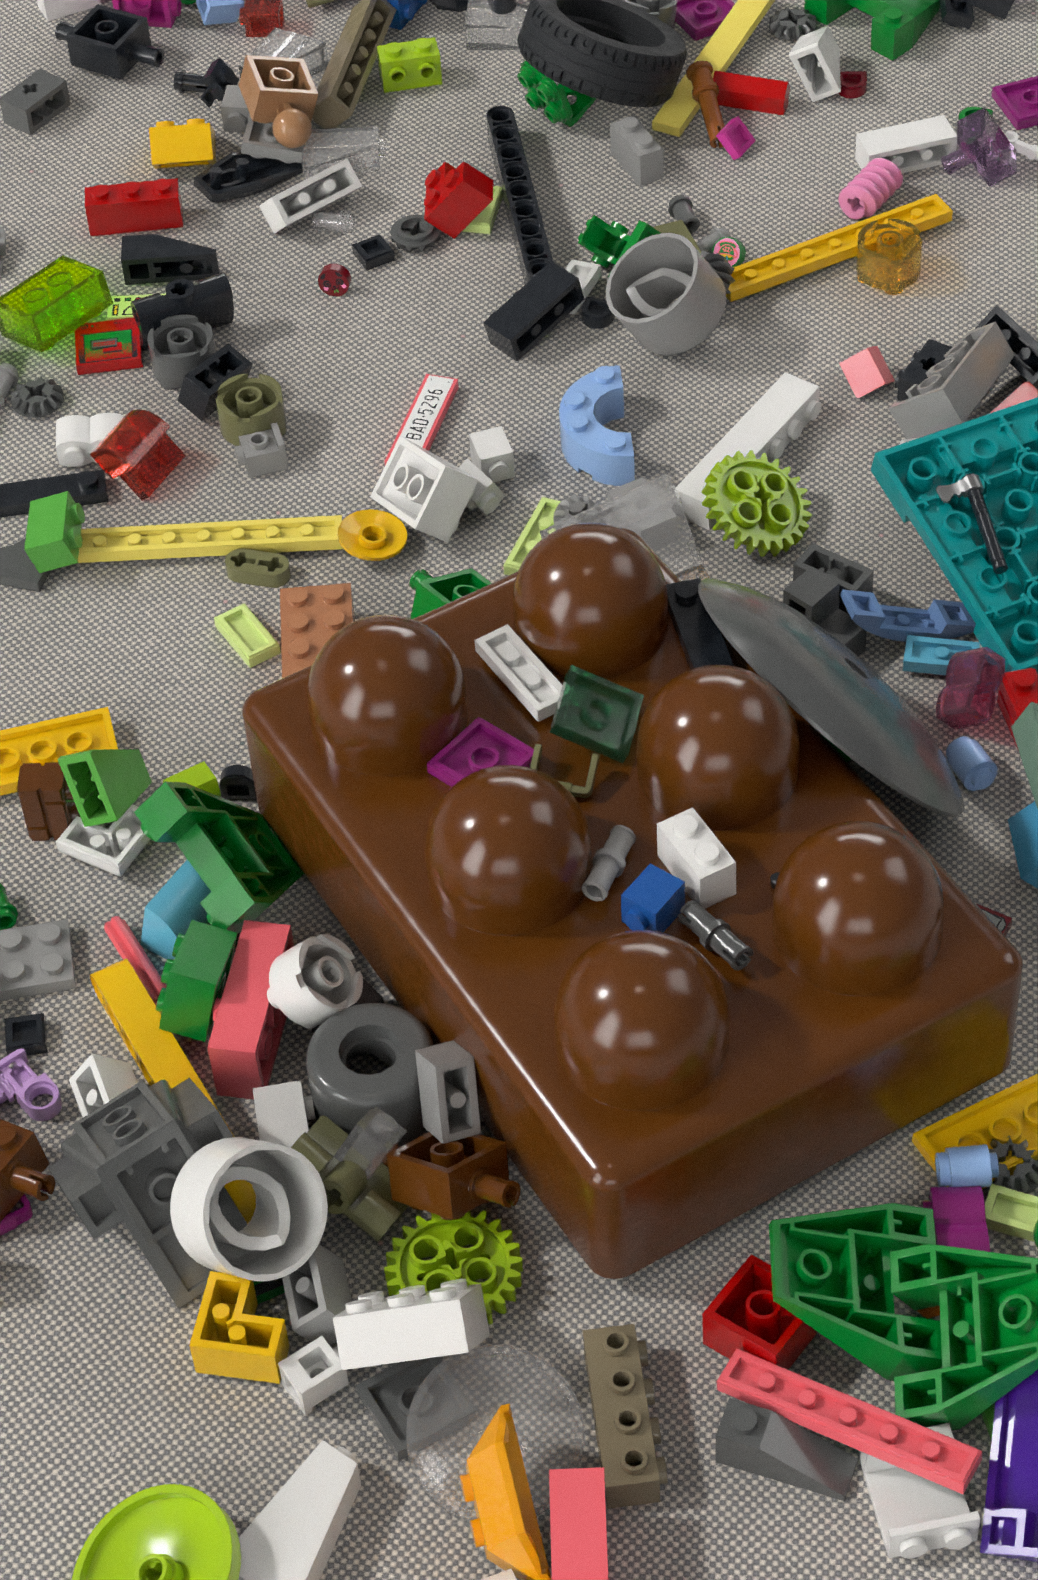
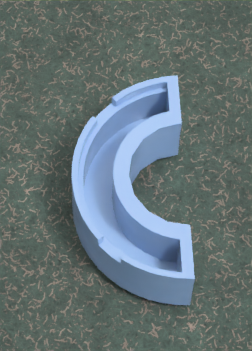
(584, 439)

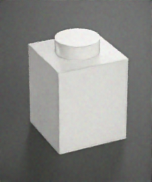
(492, 453)

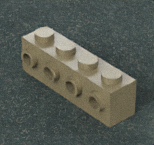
(622, 1416)

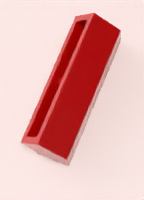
(752, 93)

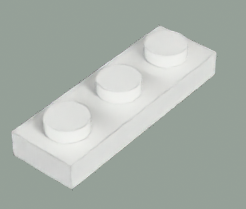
(520, 671)

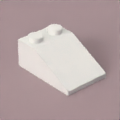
(424, 489)

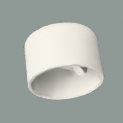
(286, 1218)

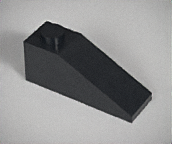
(164, 259)

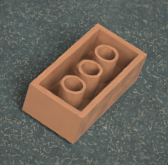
(310, 619)

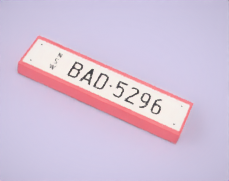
(427, 411)

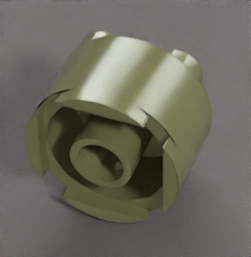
(249, 406)

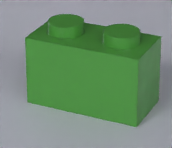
(54, 532)

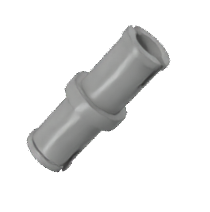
(608, 863)

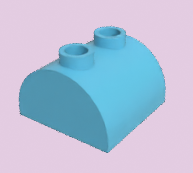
(173, 910)

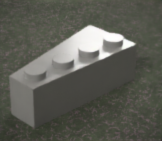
(955, 383)

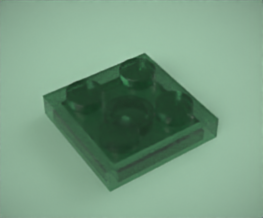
(597, 714)

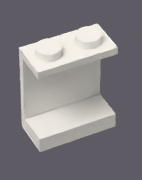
(915, 1511)

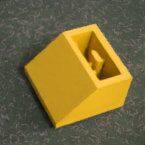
(182, 144)

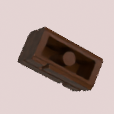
(45, 800)

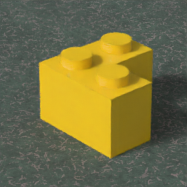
(233, 1339)

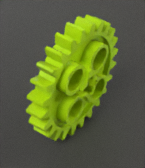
(756, 503)
(451, 1261)

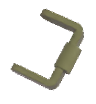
(576, 791)

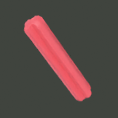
(130, 948)

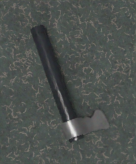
(971, 487)

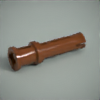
(705, 93)

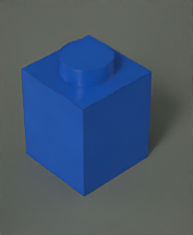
(652, 900)

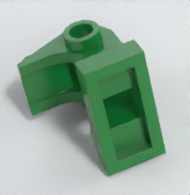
(611, 241)

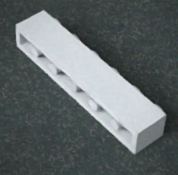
(764, 429)

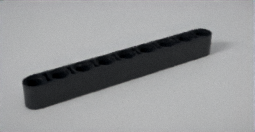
(517, 192)

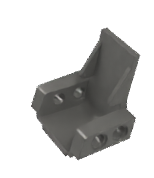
(126, 1168)

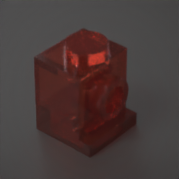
(262, 17)

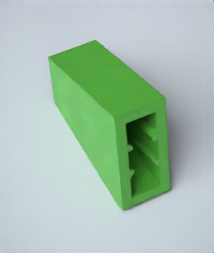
(104, 782)

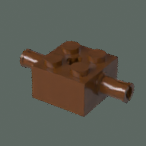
(21, 1167)
(451, 1175)

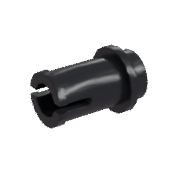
(189, 82)

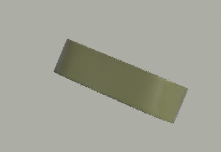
(257, 568)

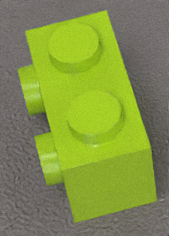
(409, 65)

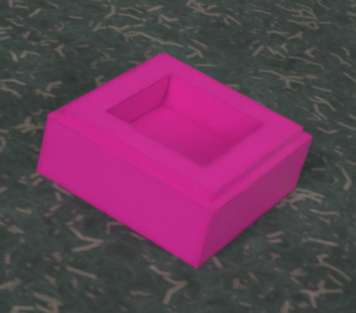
(735, 138)

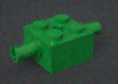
(440, 590)

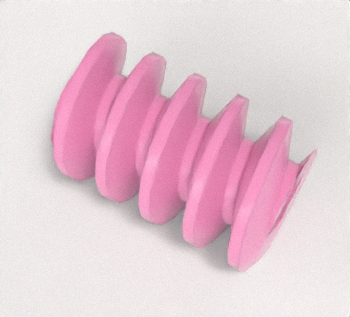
(870, 188)

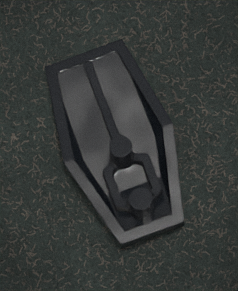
(243, 176)

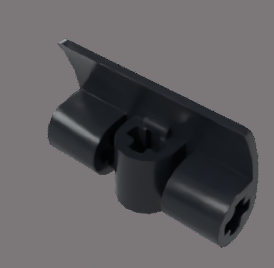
(207, 299)

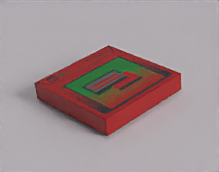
(108, 346)

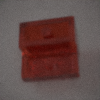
(139, 452)

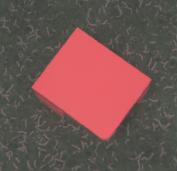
(866, 371)

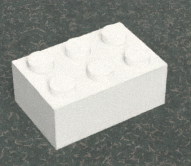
(411, 1324)

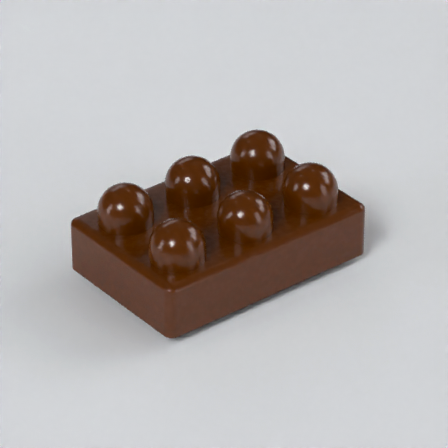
(612, 1060)

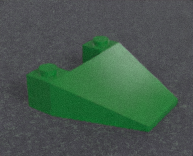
(895, 22)
(226, 846)
(838, 1281)
(985, 1329)

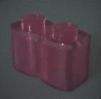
(970, 688)

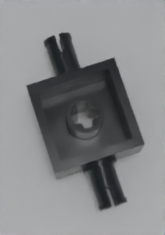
(109, 42)

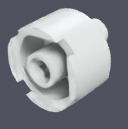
(314, 980)

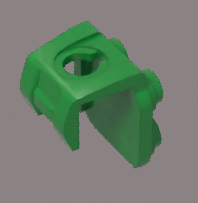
(552, 97)

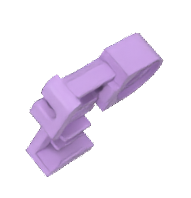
(26, 1086)

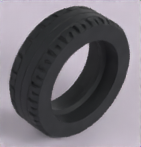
(603, 50)

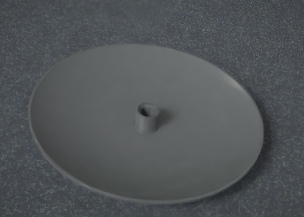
(835, 693)

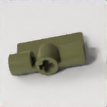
(346, 1184)

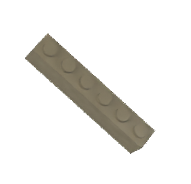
(352, 62)

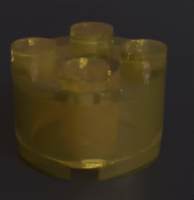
(889, 255)

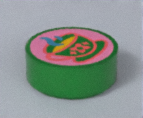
(731, 249)

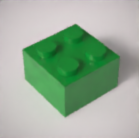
(195, 979)

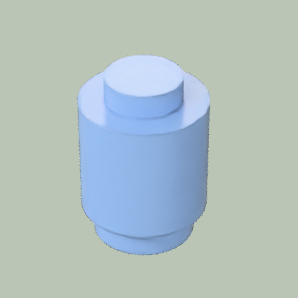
(971, 763)
(966, 1166)

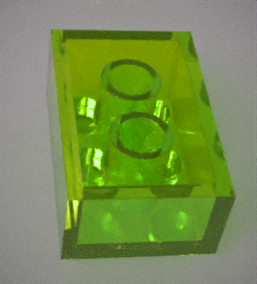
(53, 303)

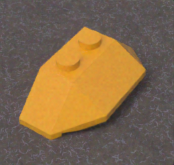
(504, 1502)

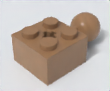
(280, 93)

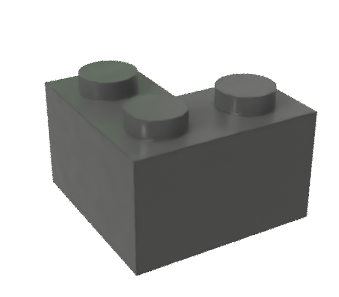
(818, 599)

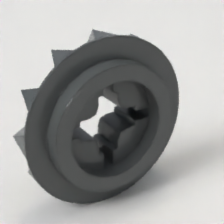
(782, 25)
(404, 229)
(38, 405)
(1025, 1175)

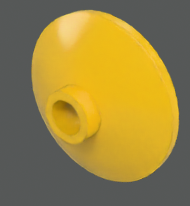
(372, 535)

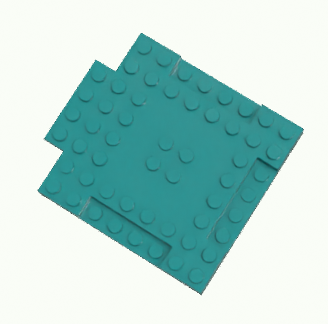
(1005, 456)

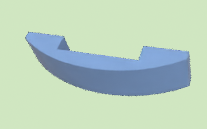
(941, 620)

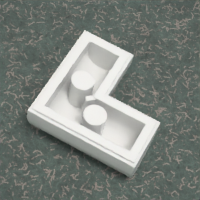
(105, 848)

